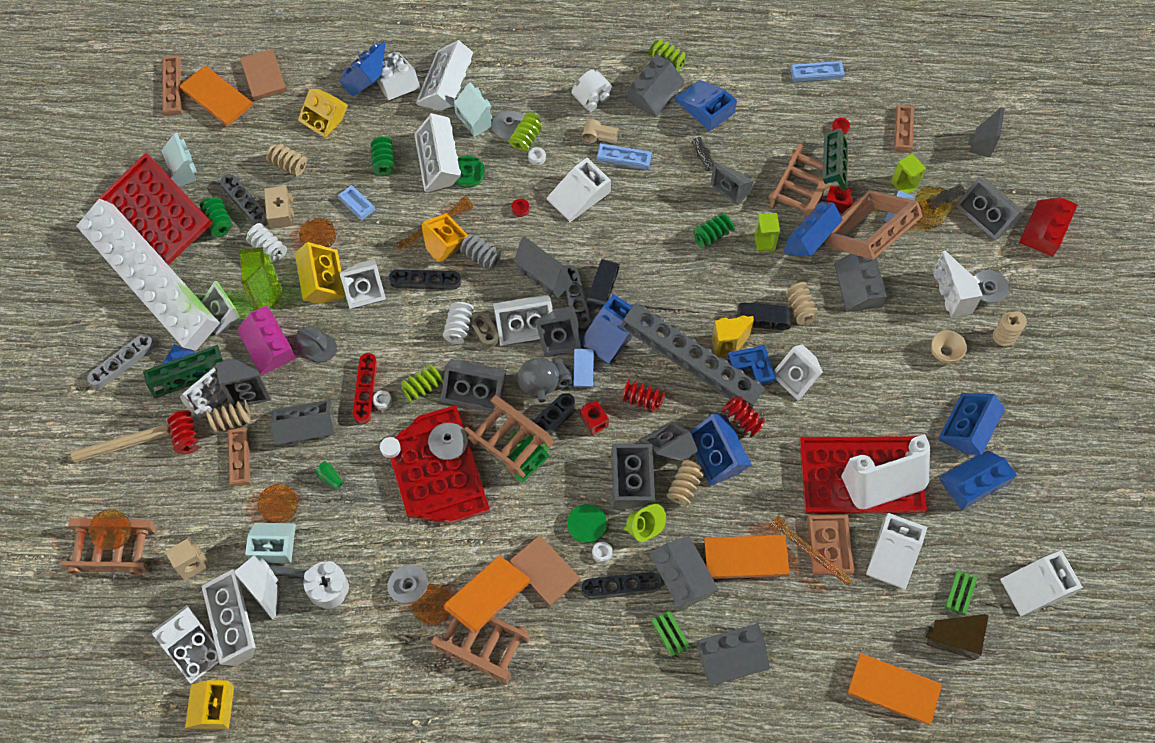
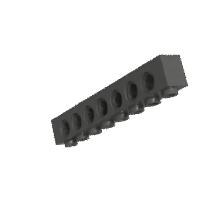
(681, 356)

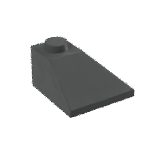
(987, 134)
(731, 183)
(559, 331)
(672, 442)

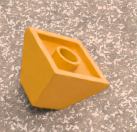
(442, 236)

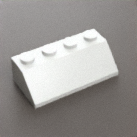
(445, 76)
(437, 153)
(229, 619)

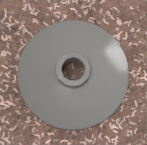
(501, 126)
(995, 282)
(448, 449)
(402, 578)

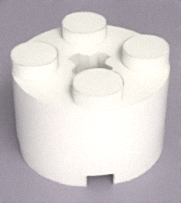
(592, 90)
(318, 576)

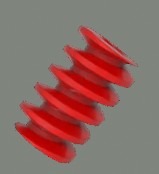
(643, 396)
(744, 415)
(182, 432)

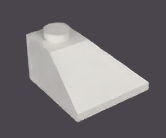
(362, 284)
(798, 371)

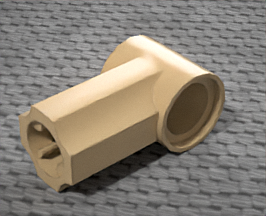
(595, 131)

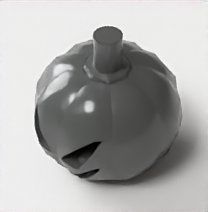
(538, 377)

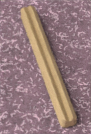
(120, 443)

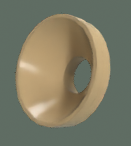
(950, 340)

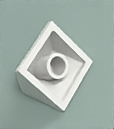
(221, 308)

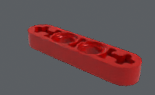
(365, 388)

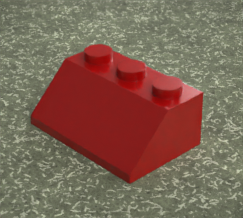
(1048, 225)

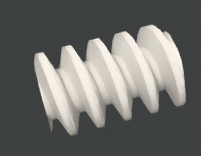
(260, 237)
(457, 322)

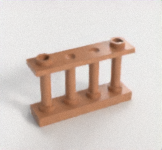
(814, 195)
(526, 427)
(80, 527)
(481, 661)

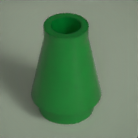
(328, 474)

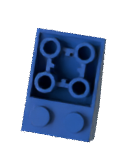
(364, 70)
(707, 103)
(605, 331)

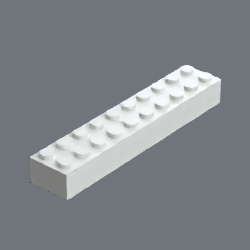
(148, 275)

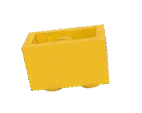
(322, 111)
(730, 334)
(210, 705)

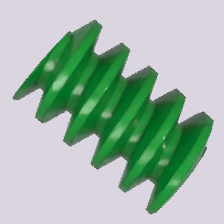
(382, 156)
(216, 213)
(712, 228)

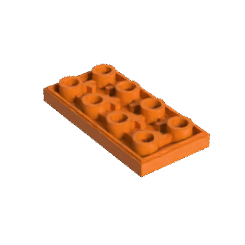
(216, 95)
(746, 556)
(487, 594)
(894, 689)

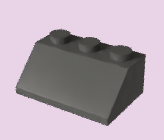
(655, 86)
(989, 208)
(541, 268)
(860, 283)
(241, 383)
(472, 385)
(302, 422)
(632, 475)
(684, 572)
(733, 654)

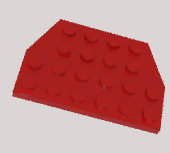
(433, 486)

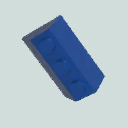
(813, 230)
(972, 422)
(719, 449)
(977, 478)

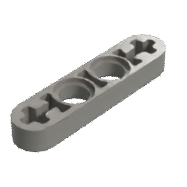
(118, 358)

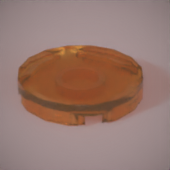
(318, 231)
(278, 503)
(110, 529)
(430, 607)

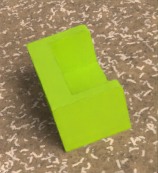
(908, 174)
(767, 232)

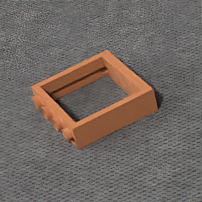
(906, 212)

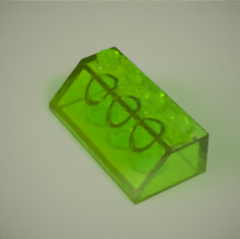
(259, 278)

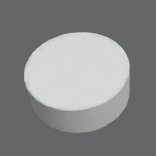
(536, 156)
(382, 400)
(390, 447)
(602, 552)

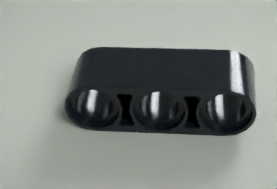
(603, 283)
(766, 315)
(556, 409)

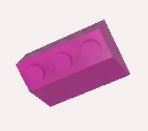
(265, 340)

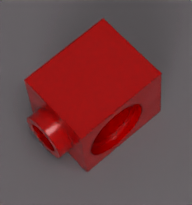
(836, 194)
(597, 424)

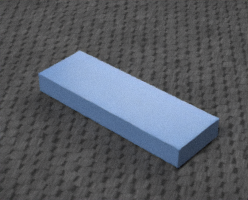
(817, 71)
(624, 156)

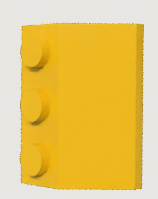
(319, 273)

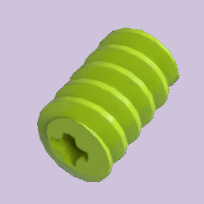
(667, 53)
(526, 132)
(420, 383)

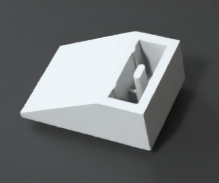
(397, 76)
(580, 190)
(957, 286)
(204, 394)
(896, 550)
(1041, 583)
(187, 644)

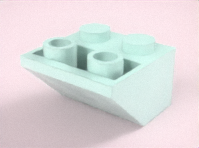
(473, 110)
(179, 161)
(271, 542)

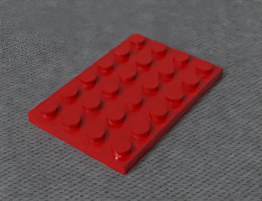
(157, 208)
(825, 461)

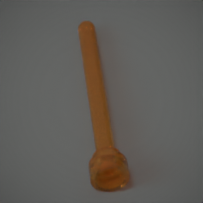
(463, 205)
(779, 525)

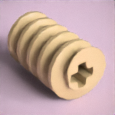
(287, 159)
(801, 303)
(1009, 328)
(229, 417)
(684, 482)

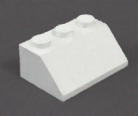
(518, 318)
(260, 583)

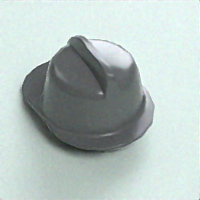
(315, 344)

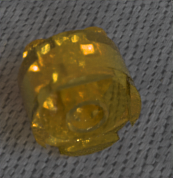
(935, 217)

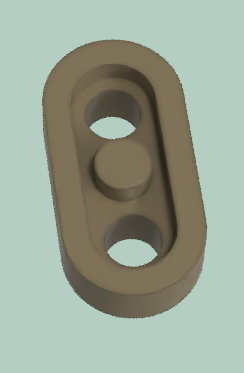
(484, 331)

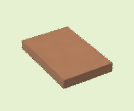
(263, 74)
(831, 539)
(547, 570)

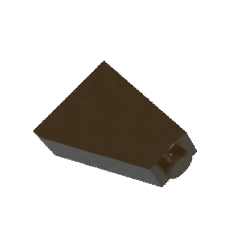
(958, 635)

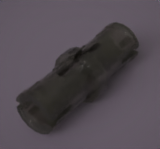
(703, 153)
(945, 196)

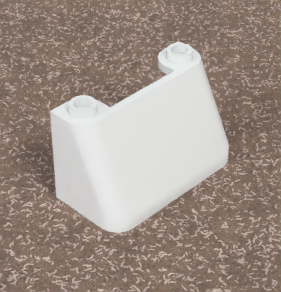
(880, 484)

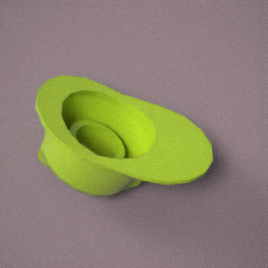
(646, 522)

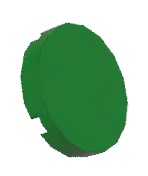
(471, 172)
(586, 524)

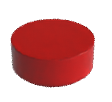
(841, 123)
(520, 207)

